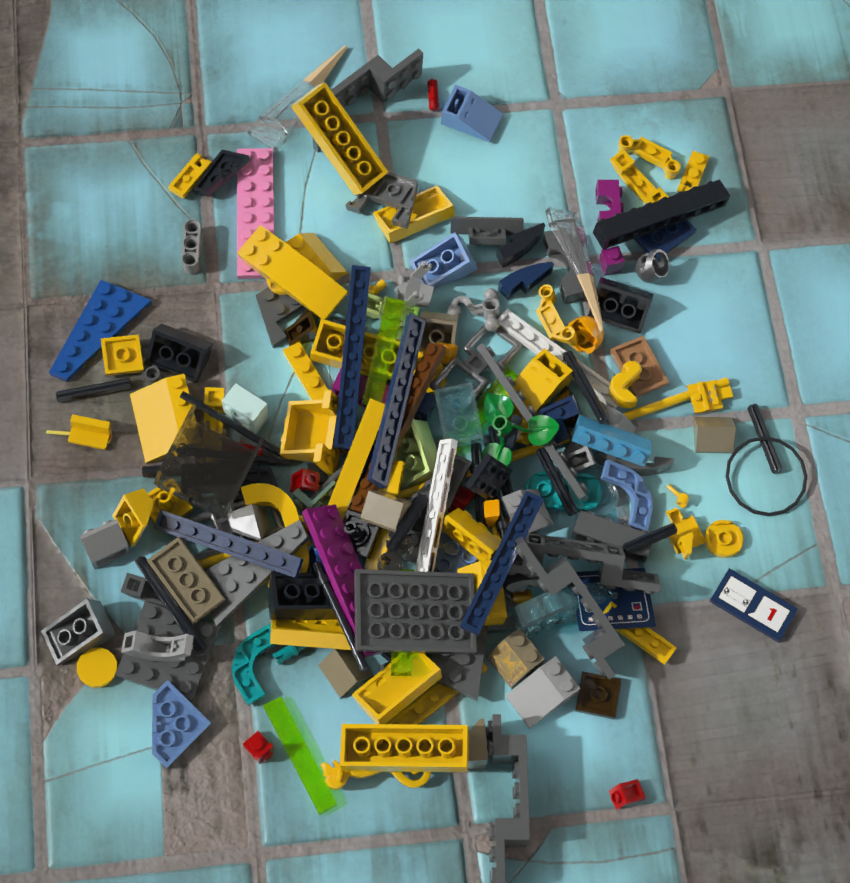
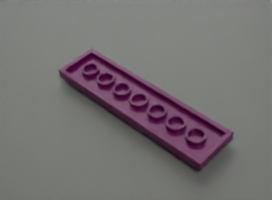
(337, 557)

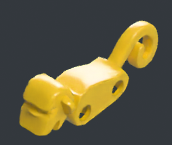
(337, 778)

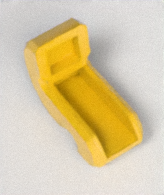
(621, 381)

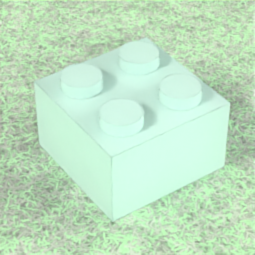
(245, 408)

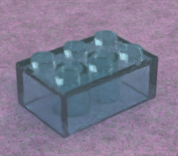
(459, 414)
(545, 611)

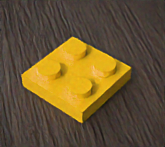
(122, 355)

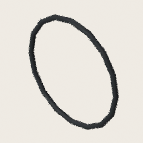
(784, 444)

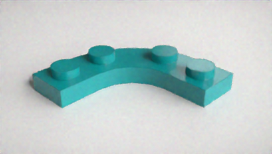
(243, 663)

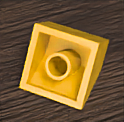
(133, 514)

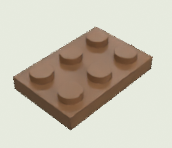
(652, 375)

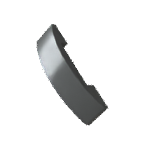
(658, 465)
(140, 589)

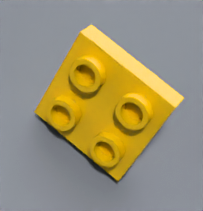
(168, 502)

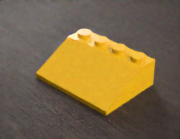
(160, 415)

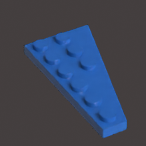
(103, 317)

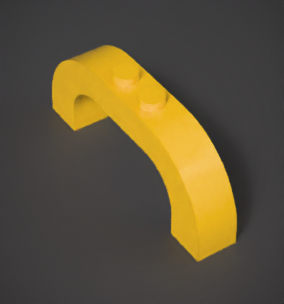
(272, 496)

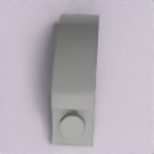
(157, 648)

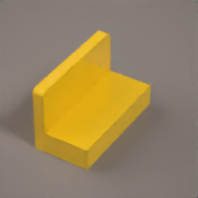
(89, 432)

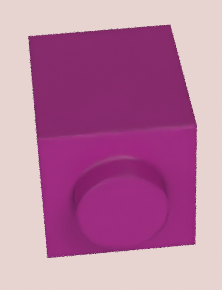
(611, 260)

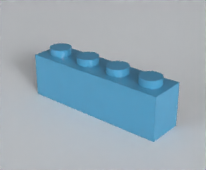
(612, 440)

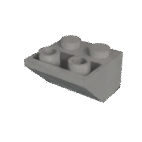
(105, 543)

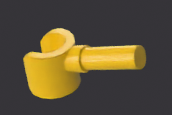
(682, 499)

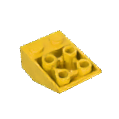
(542, 379)

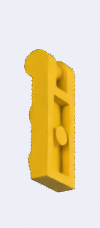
(693, 171)
(189, 176)

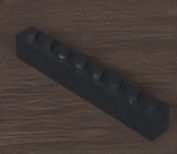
(660, 214)

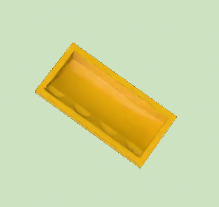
(429, 209)
(309, 633)
(388, 695)

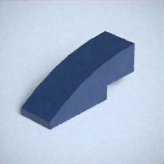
(524, 279)

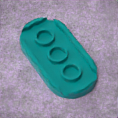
(551, 500)

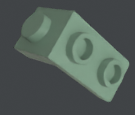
(303, 502)

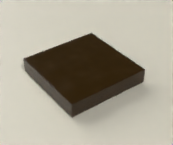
(598, 695)

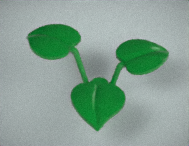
(498, 410)

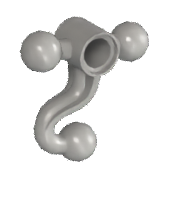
(489, 309)

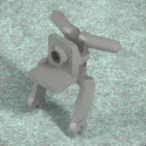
(414, 292)

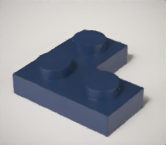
(559, 412)

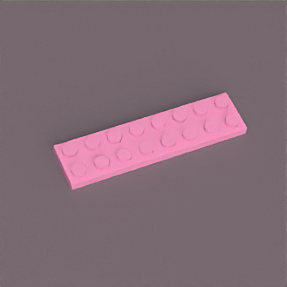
(254, 201)

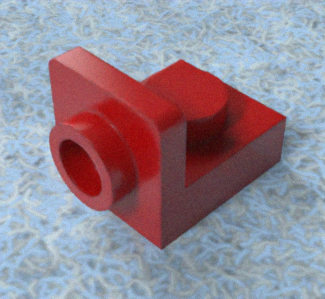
(304, 480)
(462, 499)
(259, 747)
(626, 793)

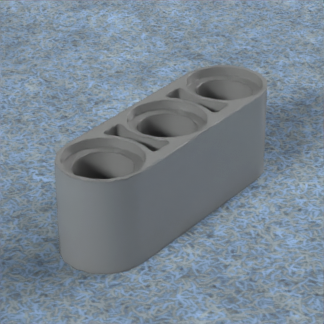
(191, 239)

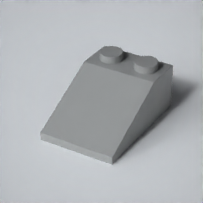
(543, 692)

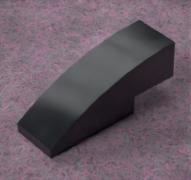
(519, 245)

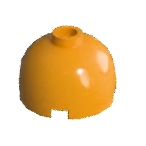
(587, 333)

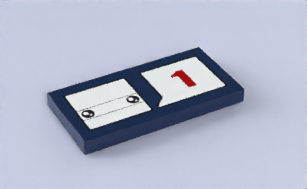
(753, 605)

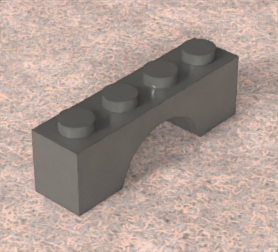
(569, 286)

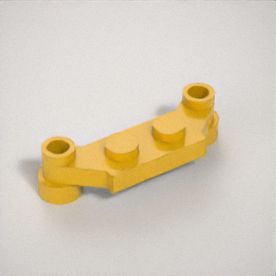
(652, 153)
(551, 320)

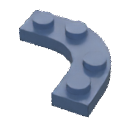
(632, 483)

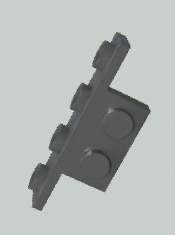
(486, 229)

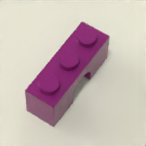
(609, 194)

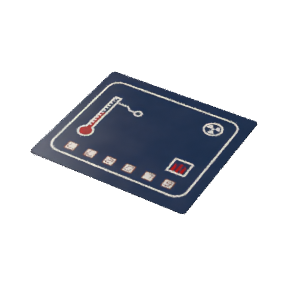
(632, 609)

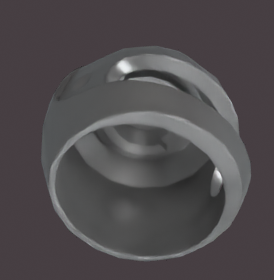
(651, 270)

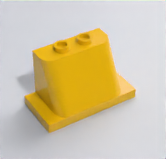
(311, 432)

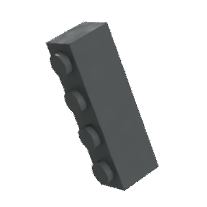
(605, 531)

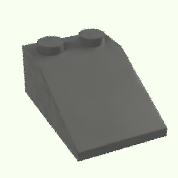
(78, 631)

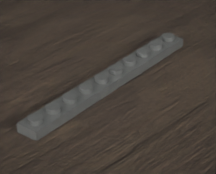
(528, 412)

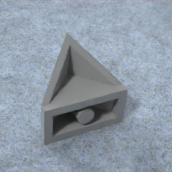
(578, 456)
(249, 521)

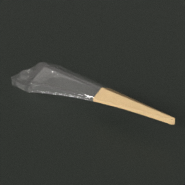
(279, 120)
(573, 240)

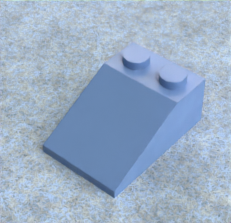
(449, 261)

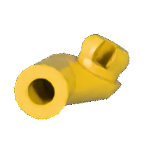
(377, 288)

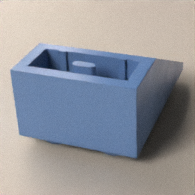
(470, 114)

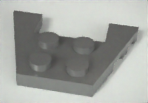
(391, 191)
(275, 309)

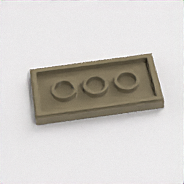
(186, 580)

